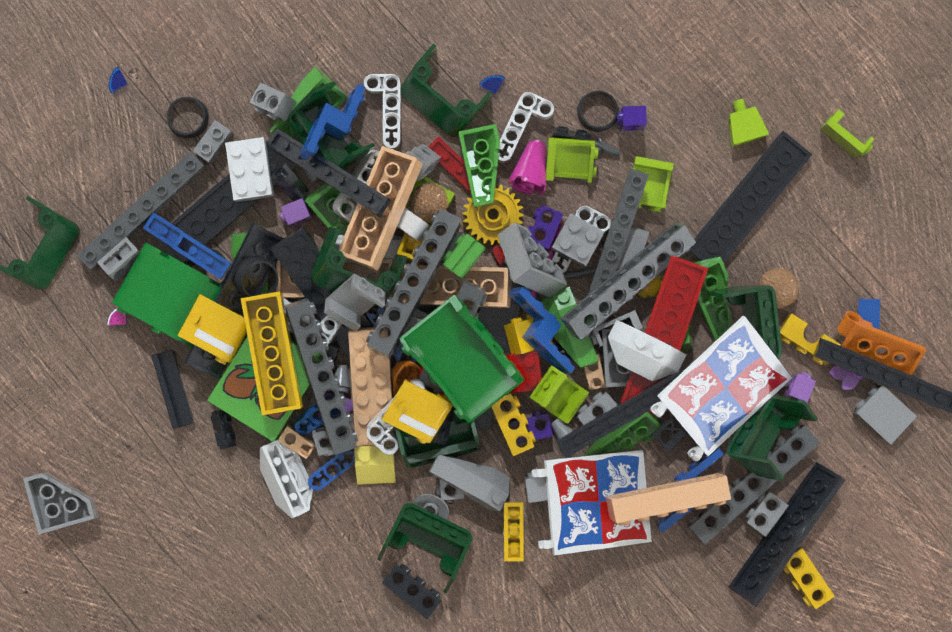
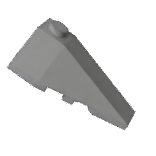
(478, 482)

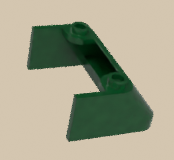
(433, 105)
(330, 148)
(50, 252)
(330, 261)
(760, 310)
(760, 431)
(461, 441)
(432, 534)

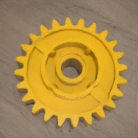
(484, 226)

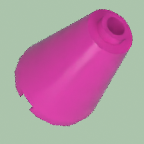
(530, 170)

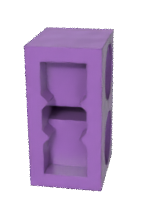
(295, 213)
(800, 387)

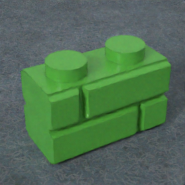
(463, 256)

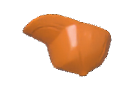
(403, 371)

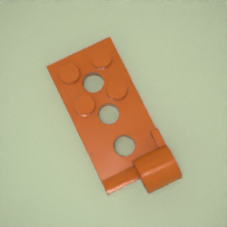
(859, 330)

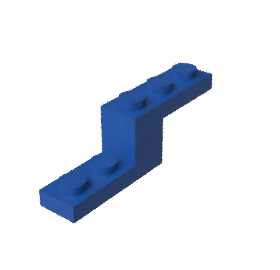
(333, 122)
(187, 246)
(541, 329)
(695, 469)

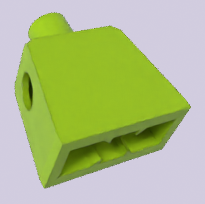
(745, 124)

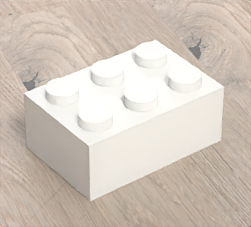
(249, 169)

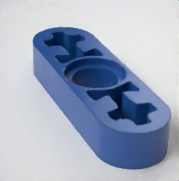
(314, 422)
(323, 483)

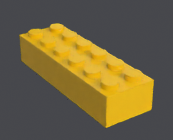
(271, 353)

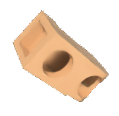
(594, 375)
(296, 441)

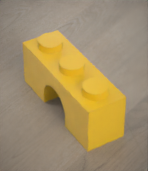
(793, 330)

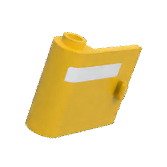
(217, 330)
(417, 411)

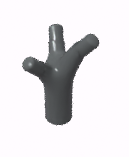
(604, 148)

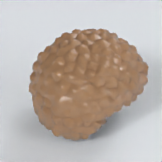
(427, 201)
(784, 284)

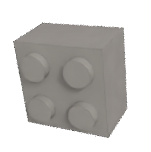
(577, 240)

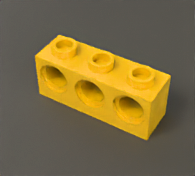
(510, 434)
(513, 531)
(816, 581)

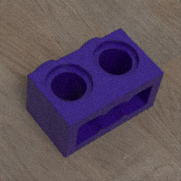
(632, 118)
(548, 229)
(546, 432)

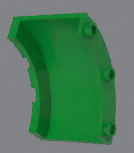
(163, 291)
(462, 358)

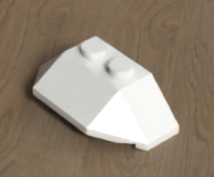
(643, 352)
(286, 478)

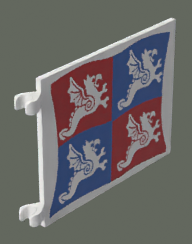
(723, 387)
(579, 503)

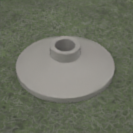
(433, 504)

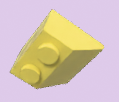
(373, 465)

